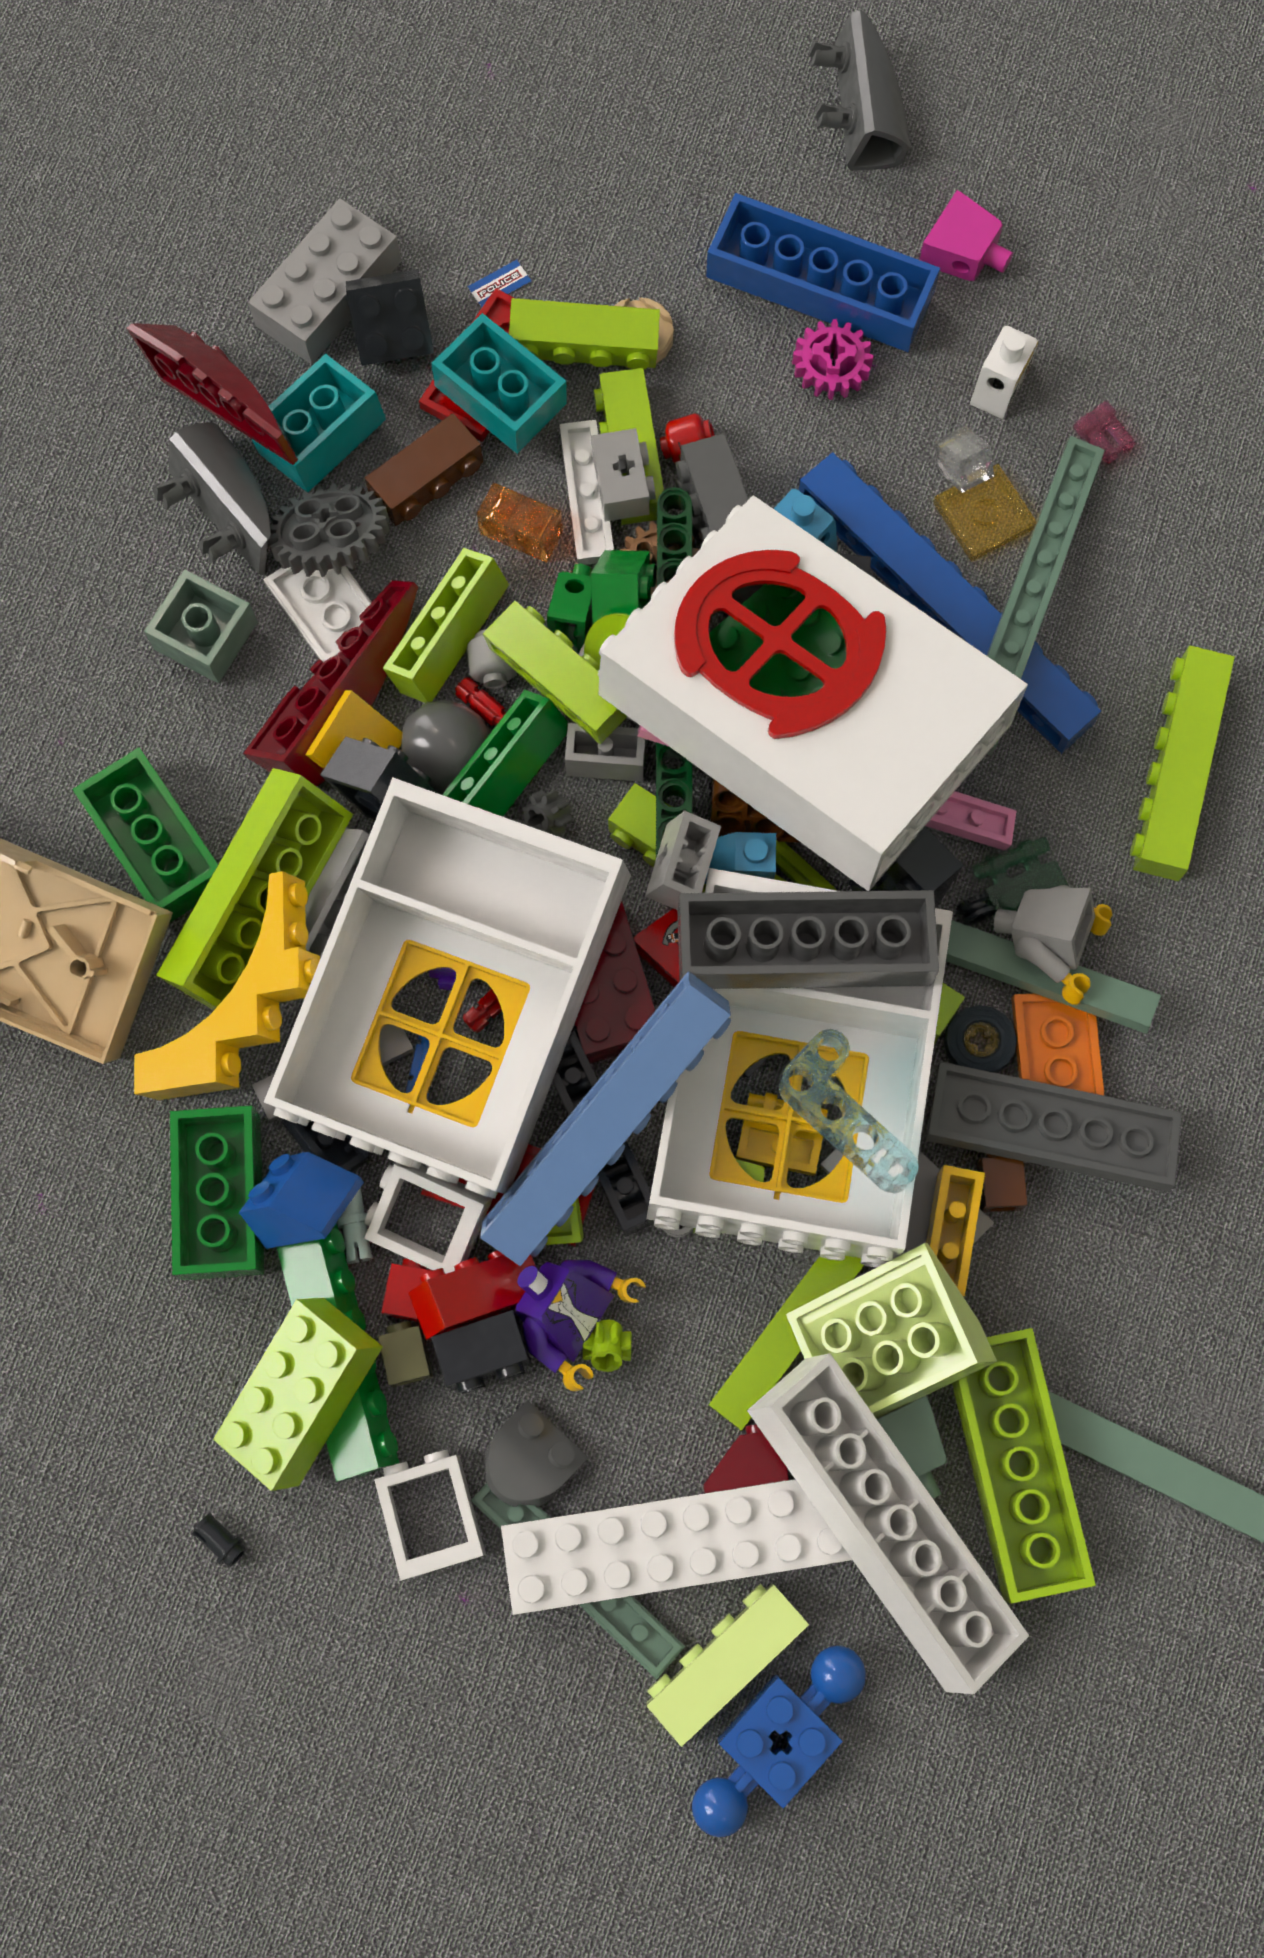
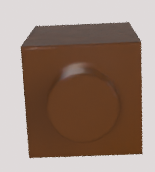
(1003, 1184)

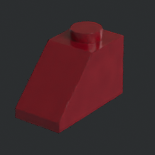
(747, 1464)

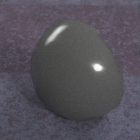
(442, 740)

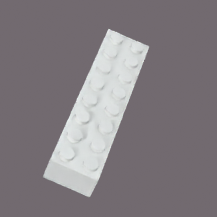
(889, 1524)
(665, 1546)

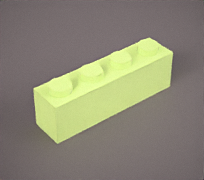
(726, 1663)

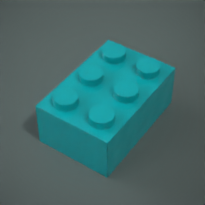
(499, 383)
(324, 420)

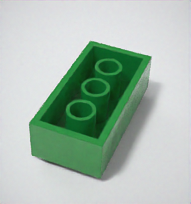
(148, 833)
(212, 1172)

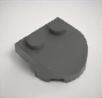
(530, 1459)

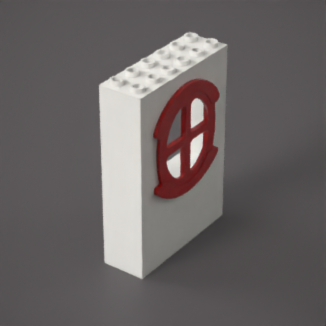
(834, 768)

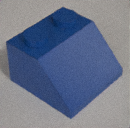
(299, 1200)

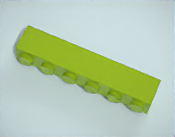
(1182, 763)

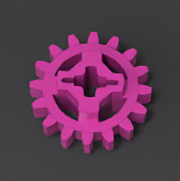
(850, 356)

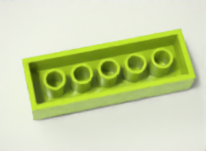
(285, 830)
(1022, 1473)

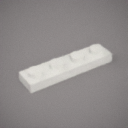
(590, 530)

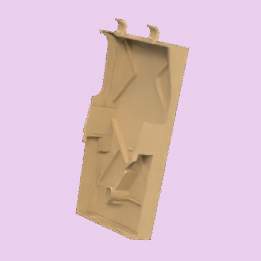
(72, 954)

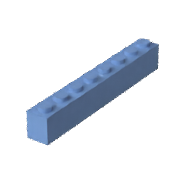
(606, 1118)

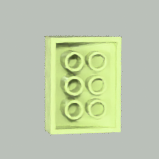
(896, 1331)

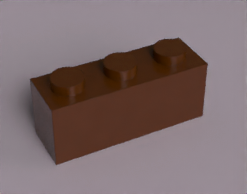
(425, 469)

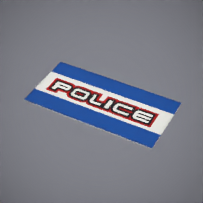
(505, 279)

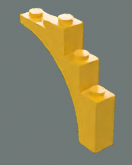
(249, 1015)

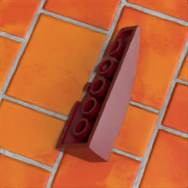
(211, 382)
(355, 668)

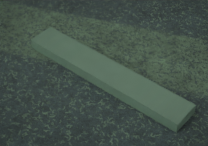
(997, 959)
(1159, 1468)
(621, 1617)

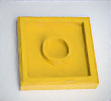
(355, 720)

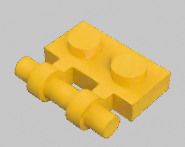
(760, 1140)

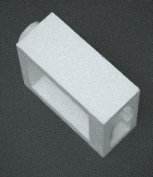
(466, 1232)
(440, 1559)

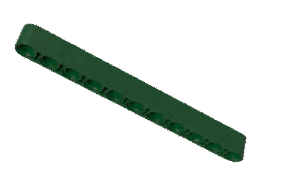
(672, 530)

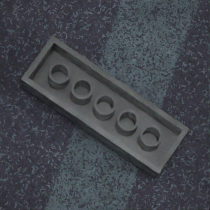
(808, 939)

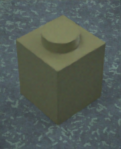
(405, 1354)

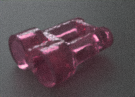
(1097, 421)

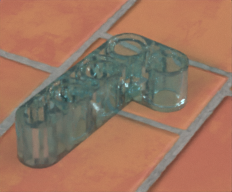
(854, 1116)

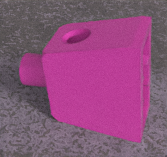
(965, 240)

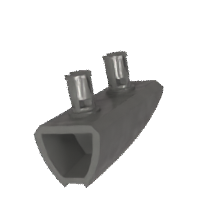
(869, 96)
(223, 486)

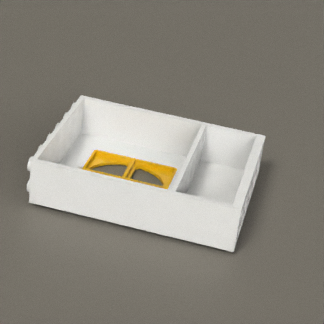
(468, 896)
(885, 1072)

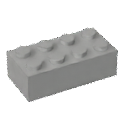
(306, 296)

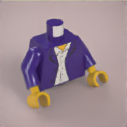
(563, 1310)

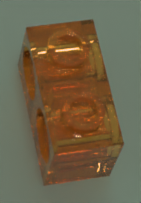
(520, 522)

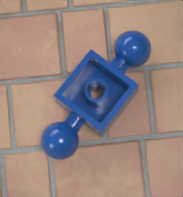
(722, 1802)

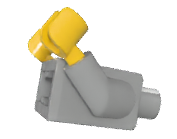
(1053, 931)

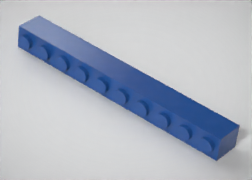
(937, 588)

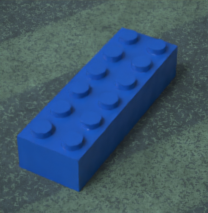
(821, 271)

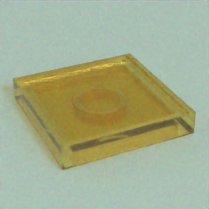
(985, 514)

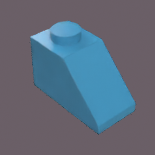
(746, 854)

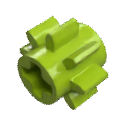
(608, 1346)

